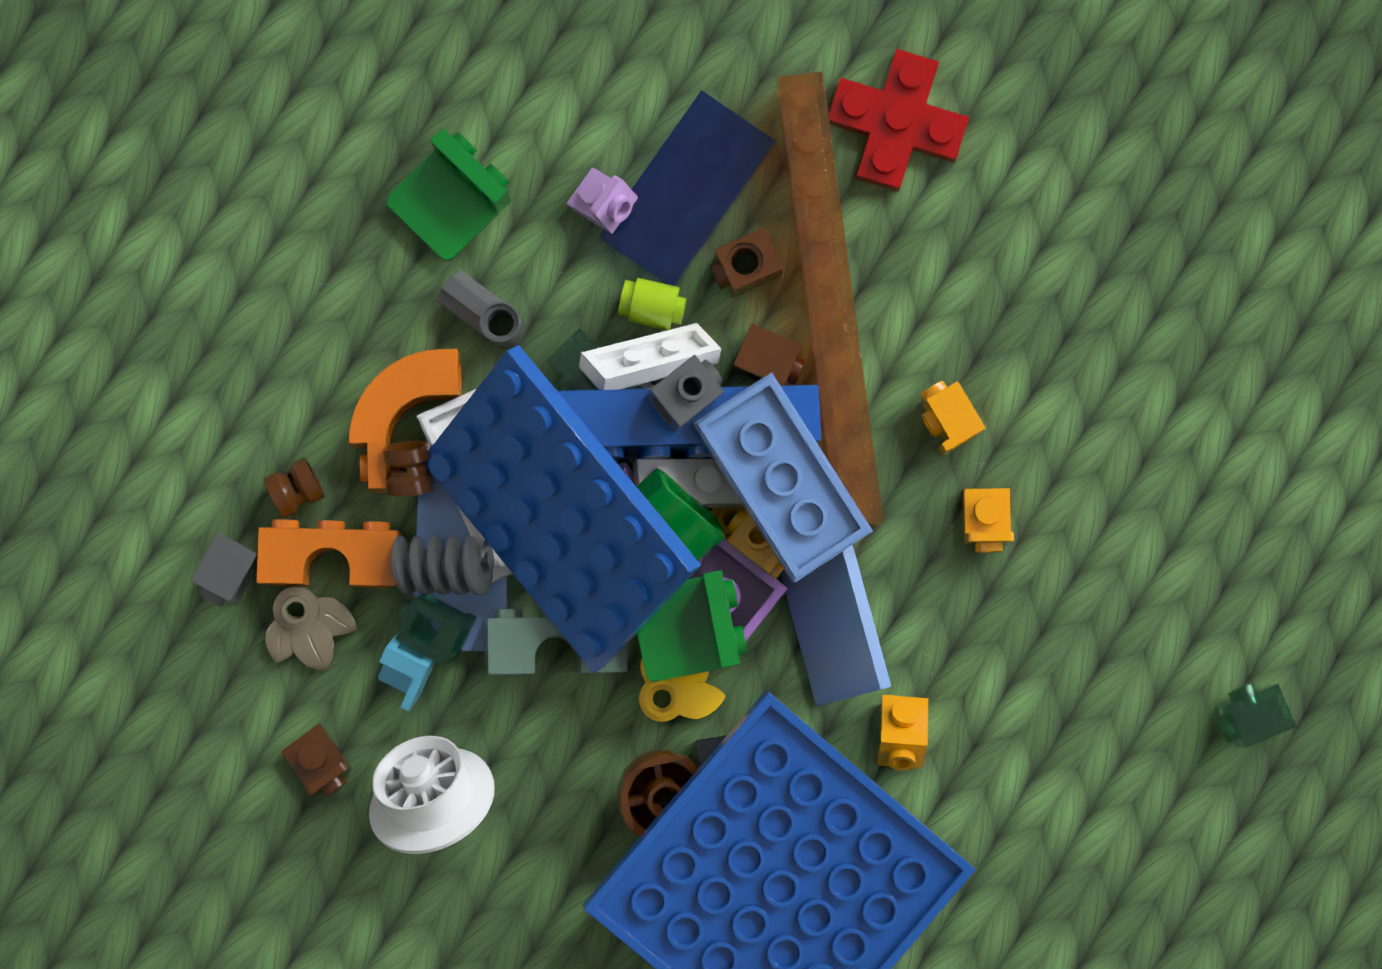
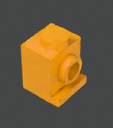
(950, 415)
(742, 529)

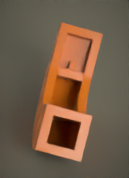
(394, 391)

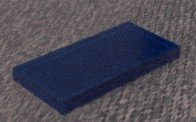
(689, 188)

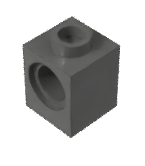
(225, 570)

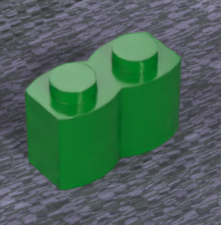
(683, 513)

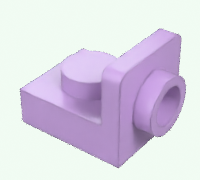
(603, 200)

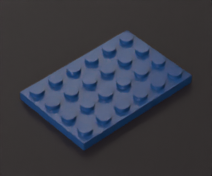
(559, 510)

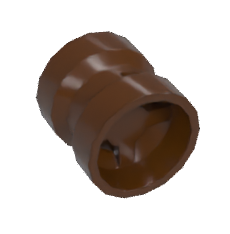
(408, 468)
(284, 491)

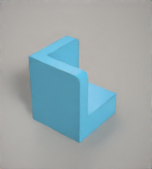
(405, 671)

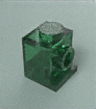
(420, 635)

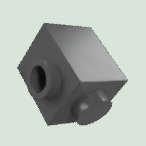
(686, 392)

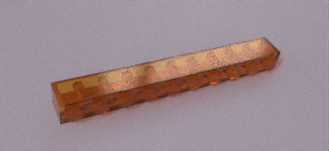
(827, 288)

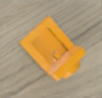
(903, 732)

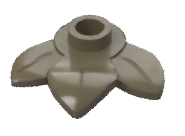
(312, 632)

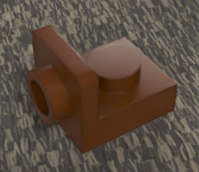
(318, 762)

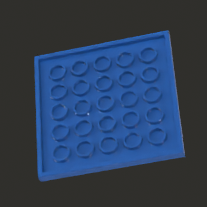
(778, 862)

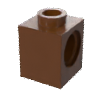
(755, 245)
(766, 354)

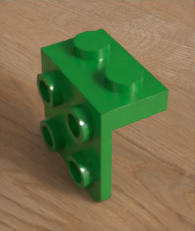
(450, 196)
(693, 631)

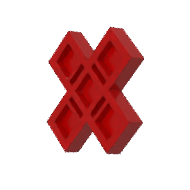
(897, 120)

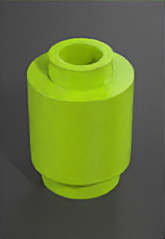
(651, 304)

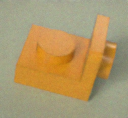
(987, 519)

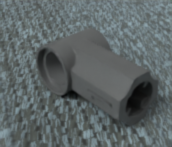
(480, 309)

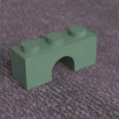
(513, 642)

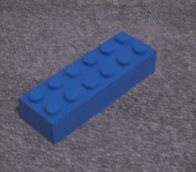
(632, 427)

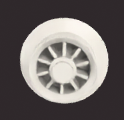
(429, 795)

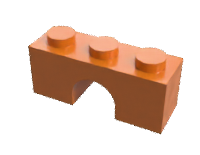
(289, 551)

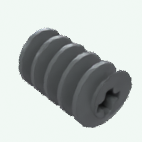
(442, 568)

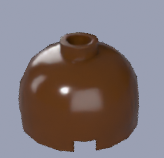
(650, 785)

